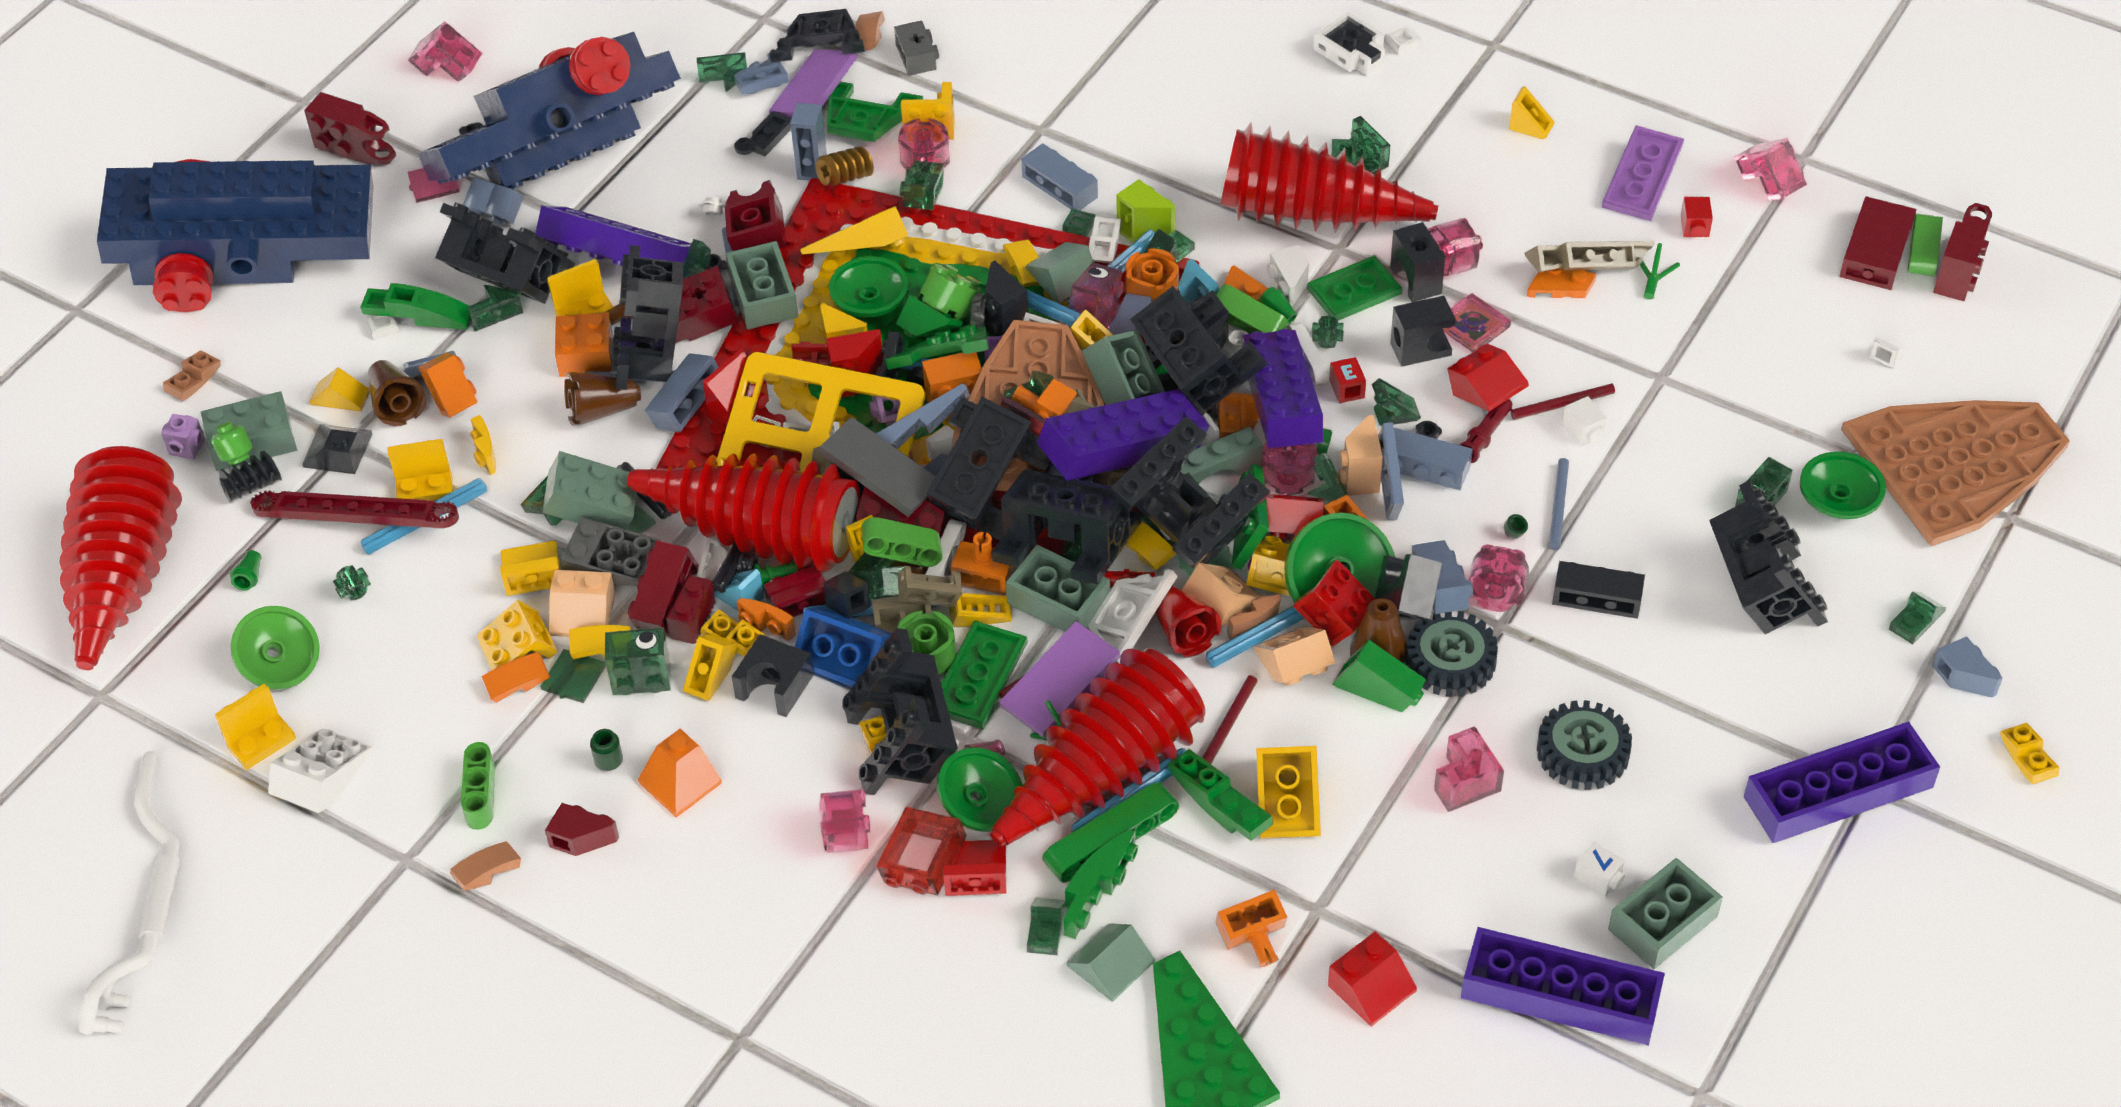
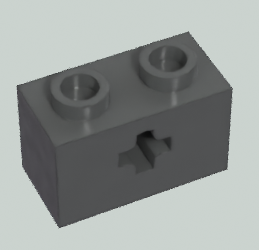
(916, 47)

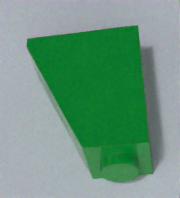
(1380, 678)

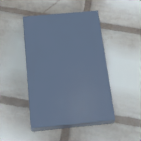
(1390, 473)

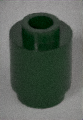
(606, 750)

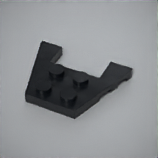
(819, 28)

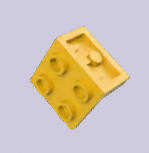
(939, 109)
(579, 290)
(421, 470)
(1268, 566)
(529, 567)
(514, 635)
(253, 727)

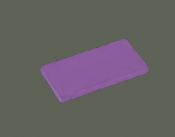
(814, 80)
(1643, 173)
(1059, 677)

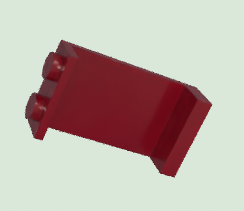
(1877, 243)

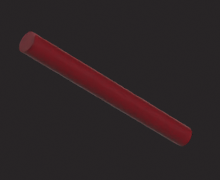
(1562, 401)
(1229, 719)

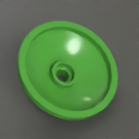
(276, 630)

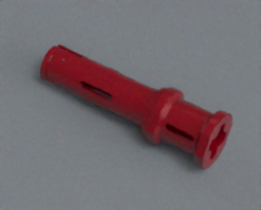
(1480, 436)

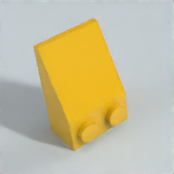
(1289, 790)

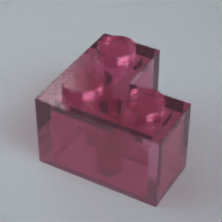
(445, 49)
(1774, 165)
(1471, 772)

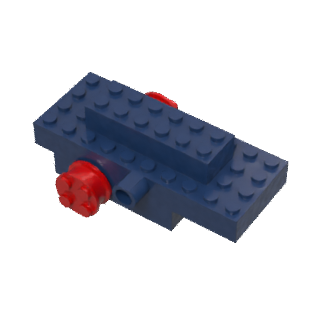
(555, 113)
(230, 223)

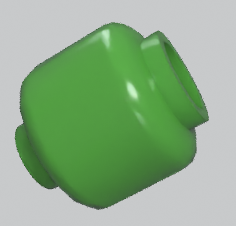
(231, 443)

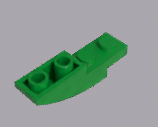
(423, 305)
(1217, 798)
(1097, 876)

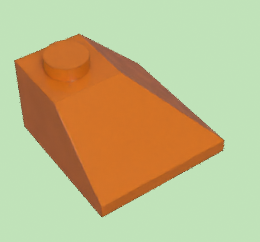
(678, 773)

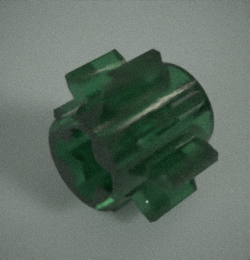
(1327, 331)
(351, 582)

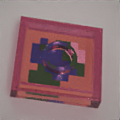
(1476, 323)

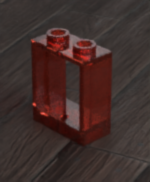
(926, 824)

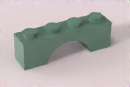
(1232, 452)

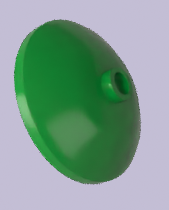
(868, 286)
(1842, 485)
(981, 775)

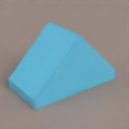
(744, 585)

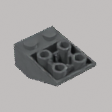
(607, 549)

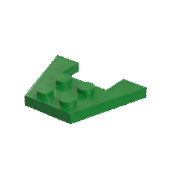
(862, 118)
(967, 340)

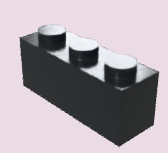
(1598, 589)

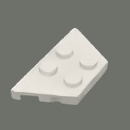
(1130, 609)

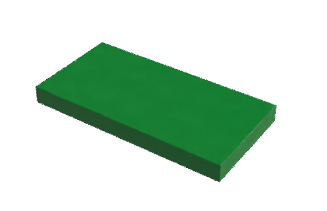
(981, 672)

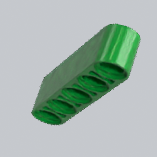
(1138, 813)

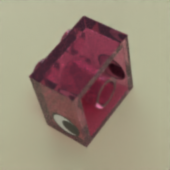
(1098, 293)

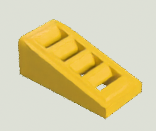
(967, 601)

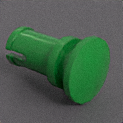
(777, 571)

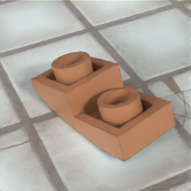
(869, 28)
(194, 374)
(1261, 610)
(479, 867)

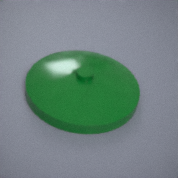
(1331, 538)

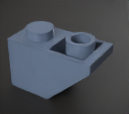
(1967, 669)

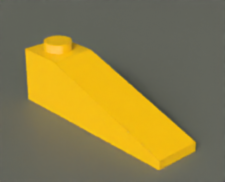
(872, 232)

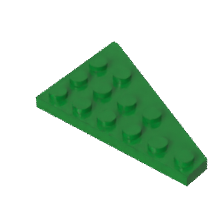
(1200, 1048)

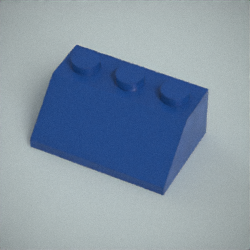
(838, 644)

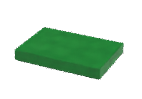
(1354, 288)

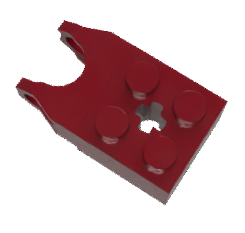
(347, 130)
(754, 218)
(1963, 254)
(704, 305)

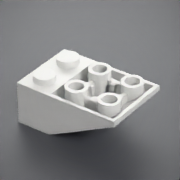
(317, 769)

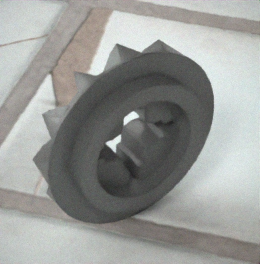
(978, 311)

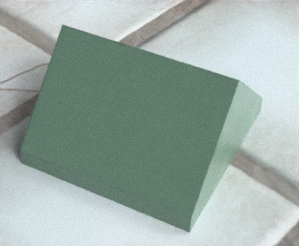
(1060, 269)
(1112, 960)

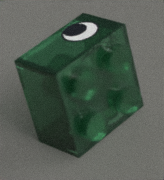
(637, 661)

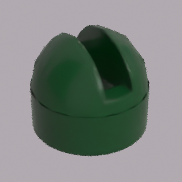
(1515, 526)

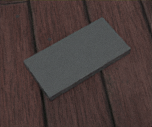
(878, 466)

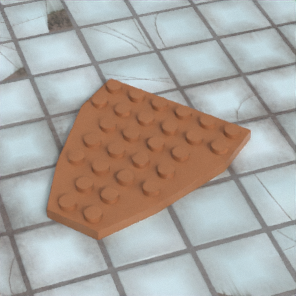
(1019, 352)
(1958, 459)

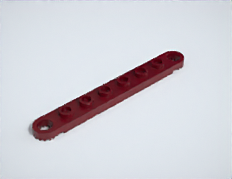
(355, 509)

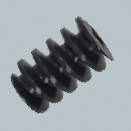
(248, 475)

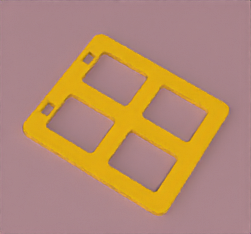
(833, 382)

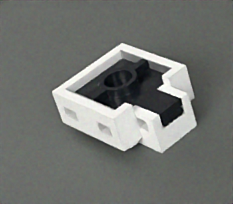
(1351, 44)

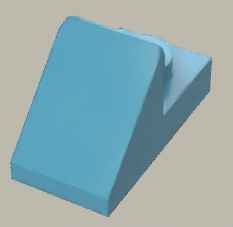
(1196, 282)

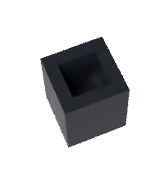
(846, 594)

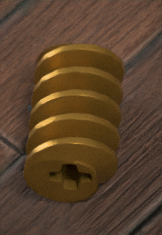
(844, 166)

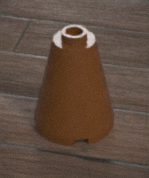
(394, 394)
(596, 397)
(1383, 628)

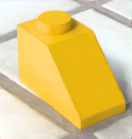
(709, 665)

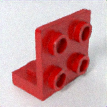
(1335, 603)
(977, 870)

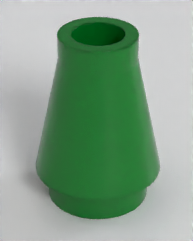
(1277, 301)
(246, 572)

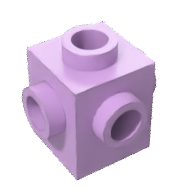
(877, 410)
(183, 436)

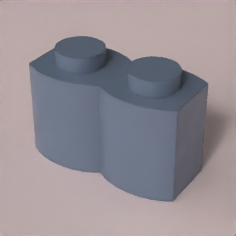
(493, 201)

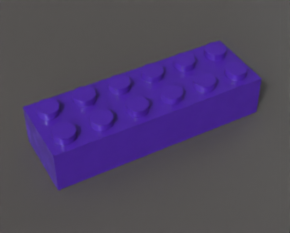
(604, 236)
(1285, 391)
(1114, 433)
(1841, 782)
(1562, 985)

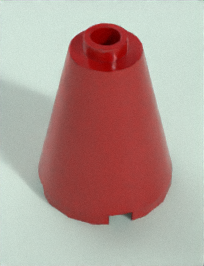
(1187, 622)

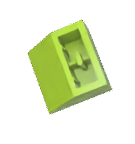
(1143, 210)

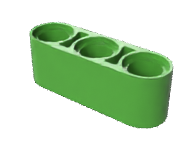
(1925, 244)
(1248, 313)
(901, 542)
(478, 785)

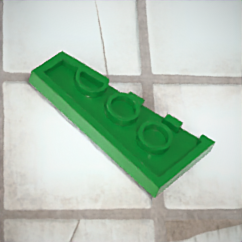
(1254, 528)

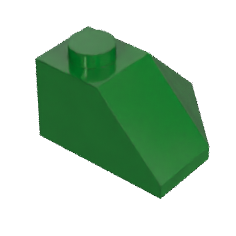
(923, 320)

